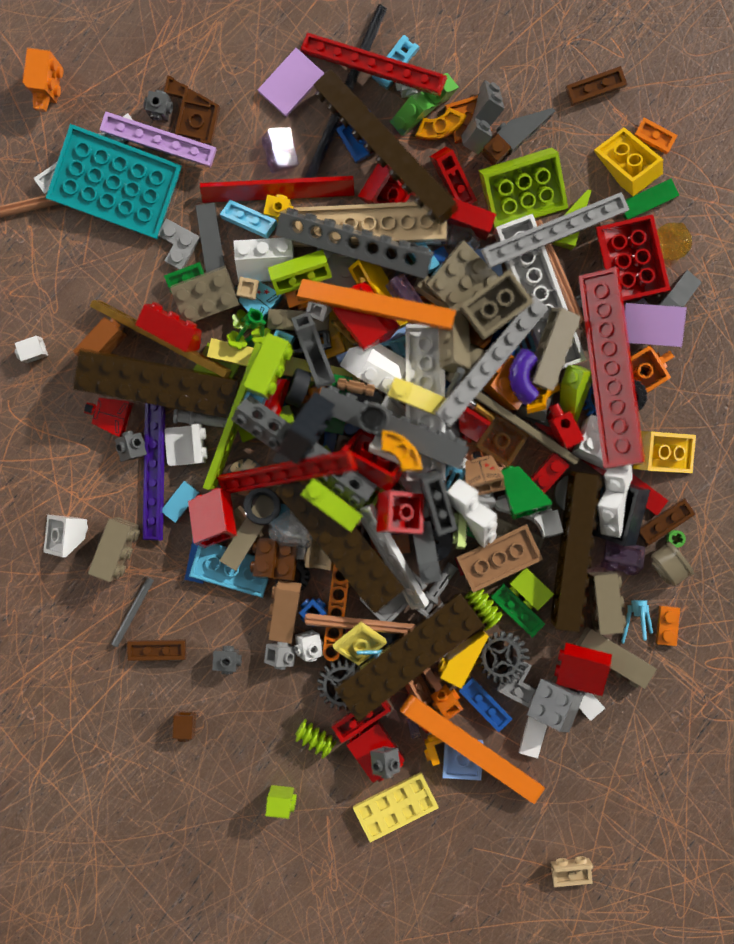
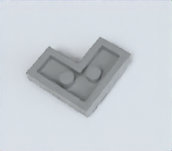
(183, 243)
(518, 689)

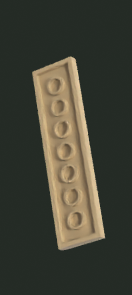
(396, 220)

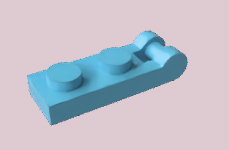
(397, 54)

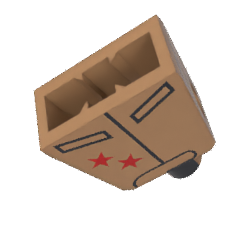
(483, 474)

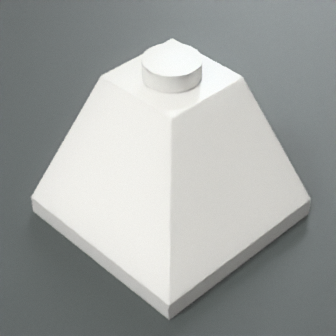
(64, 534)

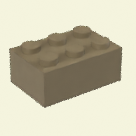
(205, 294)
(496, 305)
(114, 549)
(606, 602)

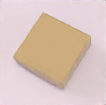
(247, 288)

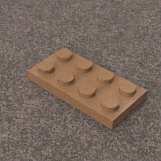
(500, 558)

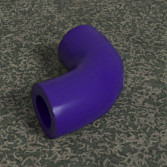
(519, 376)

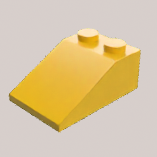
(630, 161)
(667, 452)
(460, 660)

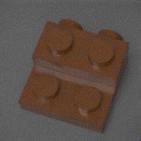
(273, 560)

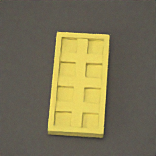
(395, 806)

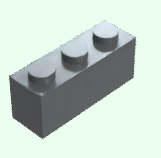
(437, 502)

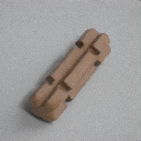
(356, 387)

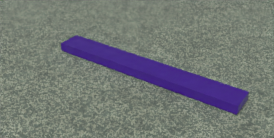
(154, 472)

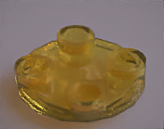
(674, 240)

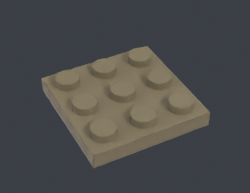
(460, 277)

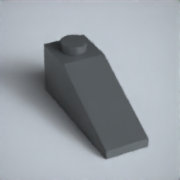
(521, 129)
(681, 291)
(427, 555)

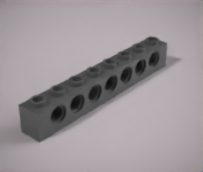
(287, 229)
(272, 429)

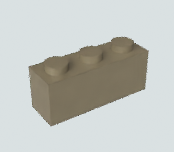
(455, 345)

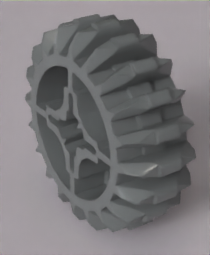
(513, 643)
(335, 699)

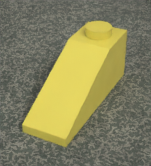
(415, 396)

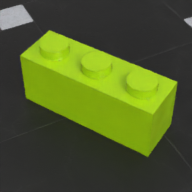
(289, 274)
(268, 366)

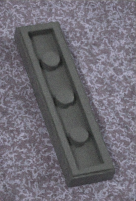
(210, 236)

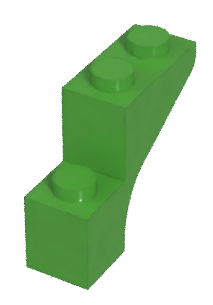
(420, 105)

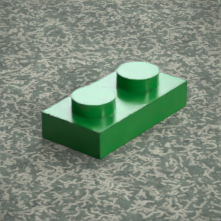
(183, 274)

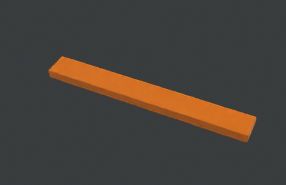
(376, 304)

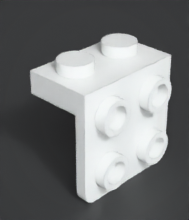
(186, 445)

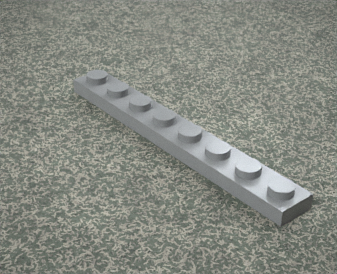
(554, 230)
(490, 362)

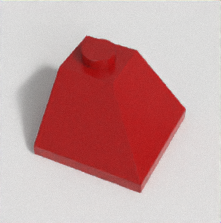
(472, 425)

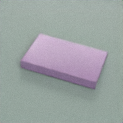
(290, 82)
(655, 324)

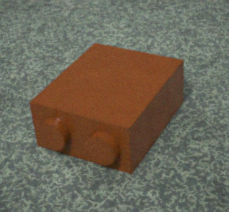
(103, 337)

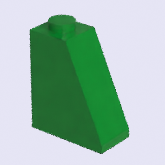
(523, 494)

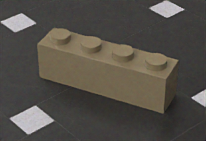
(553, 348)
(622, 662)

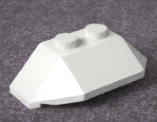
(375, 366)

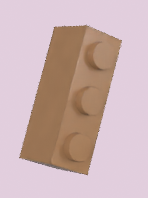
(283, 611)

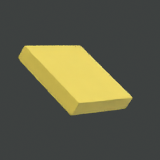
(359, 639)

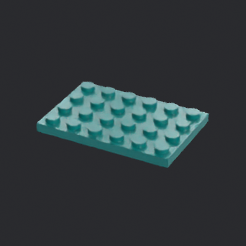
(113, 181)

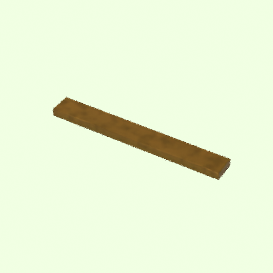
(130, 322)

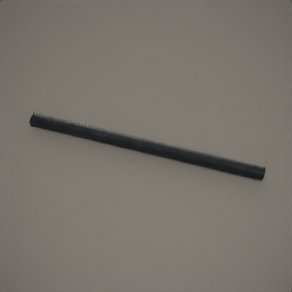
(351, 78)

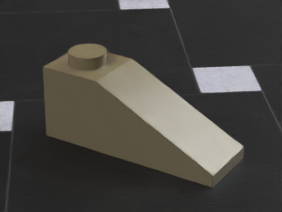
(282, 320)

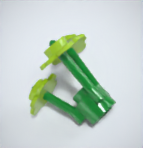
(242, 321)

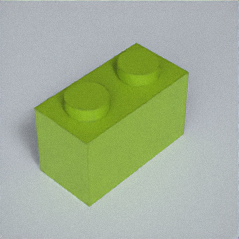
(531, 588)
(280, 801)

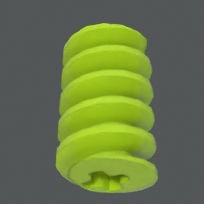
(484, 608)
(314, 738)

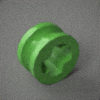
(673, 533)

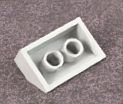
(256, 255)

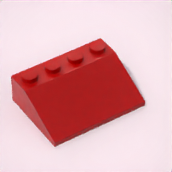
(637, 253)

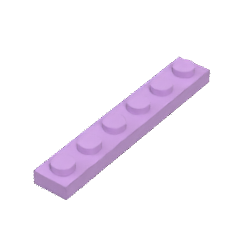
(158, 139)

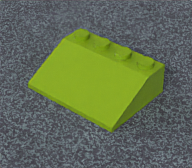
(524, 186)

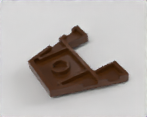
(197, 113)

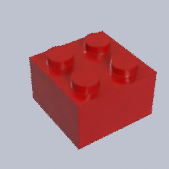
(400, 512)

